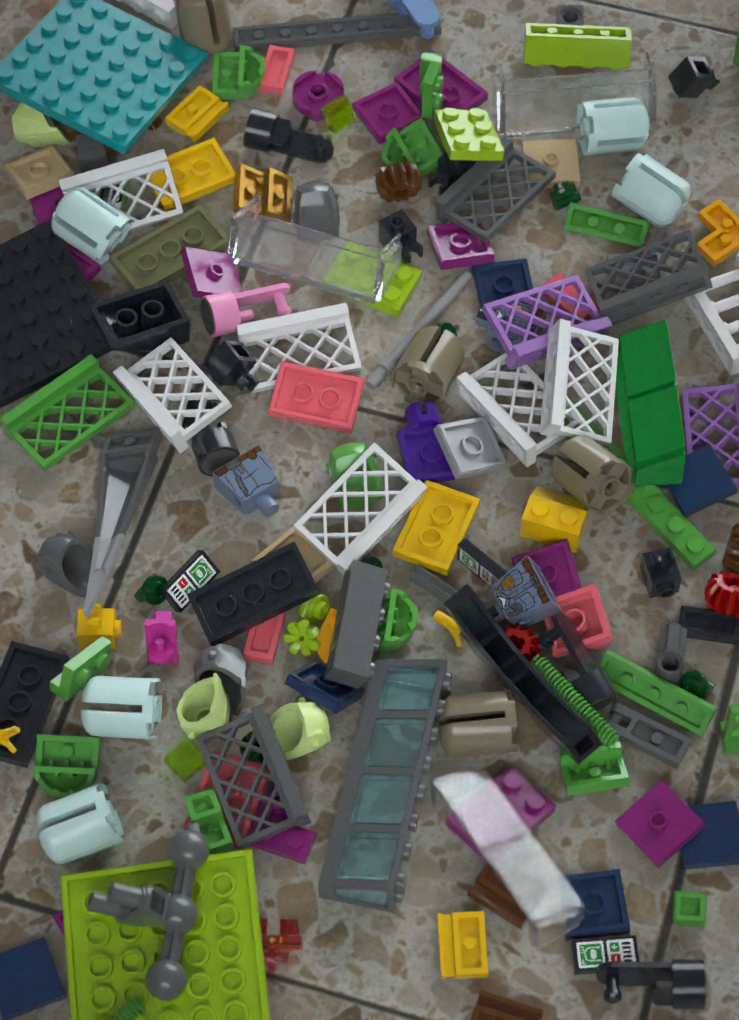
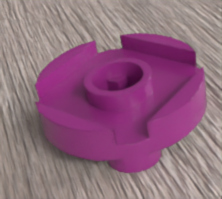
(310, 82)

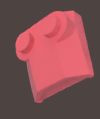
(588, 616)

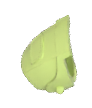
(36, 128)
(203, 707)
(301, 728)

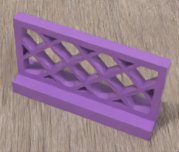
(536, 347)
(706, 393)

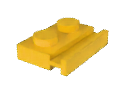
(196, 113)
(462, 945)

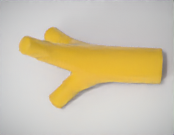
(449, 623)
(4, 737)

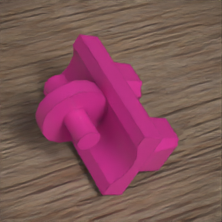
(161, 639)

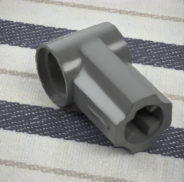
(671, 652)

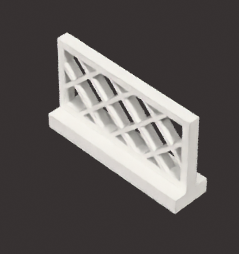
(123, 172)
(299, 325)
(558, 373)
(157, 411)
(502, 423)
(383, 520)

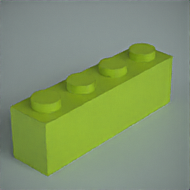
(577, 46)

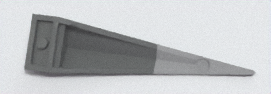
(123, 476)

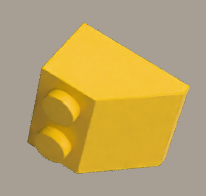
(554, 517)

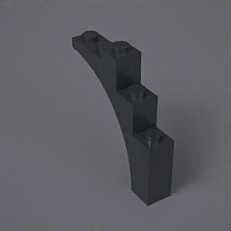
(517, 674)

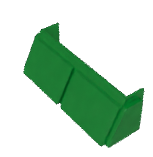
(650, 406)

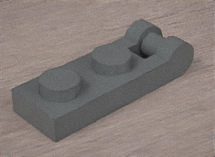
(649, 735)

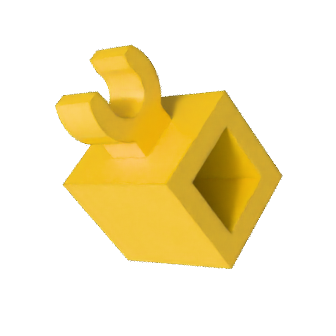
(100, 623)

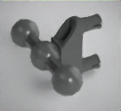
(154, 907)

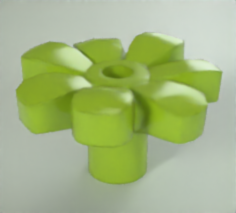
(302, 637)

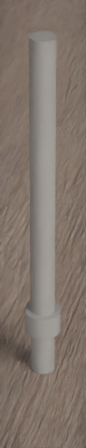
(388, 364)

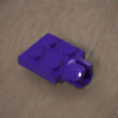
(419, 446)

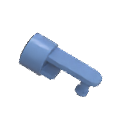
(421, 11)

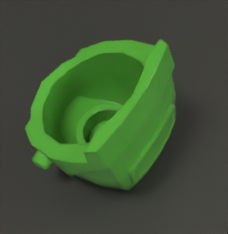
(341, 460)

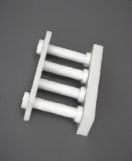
(717, 331)

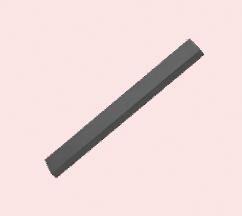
(328, 31)

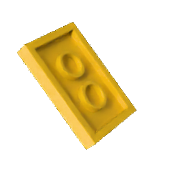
(195, 173)
(436, 528)

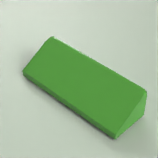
(606, 225)

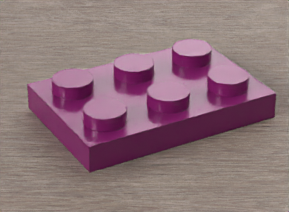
(457, 88)
(523, 796)

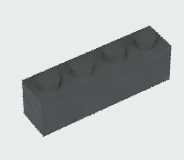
(356, 624)

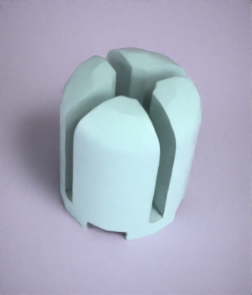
(612, 125)
(652, 191)
(89, 224)
(117, 722)
(78, 825)

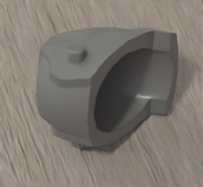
(316, 207)
(66, 562)
(231, 669)

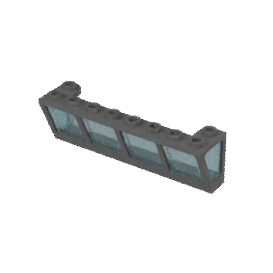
(385, 783)

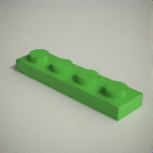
(657, 693)

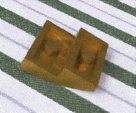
(272, 184)

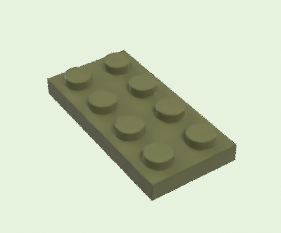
(158, 254)

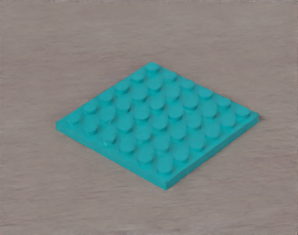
(99, 70)

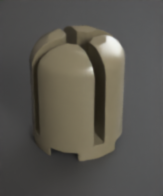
(204, 23)
(428, 365)
(590, 478)
(478, 724)

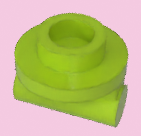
(315, 608)

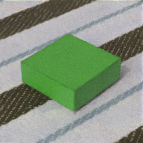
(689, 909)

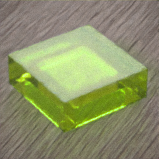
(338, 113)
(185, 760)

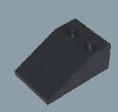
(142, 318)

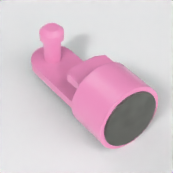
(221, 310)

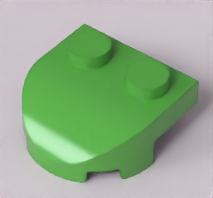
(237, 73)
(431, 83)
(414, 145)
(398, 621)
(81, 669)
(66, 763)
(598, 772)

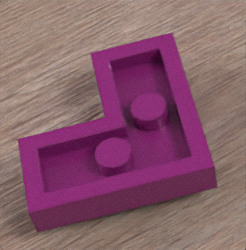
(290, 844)

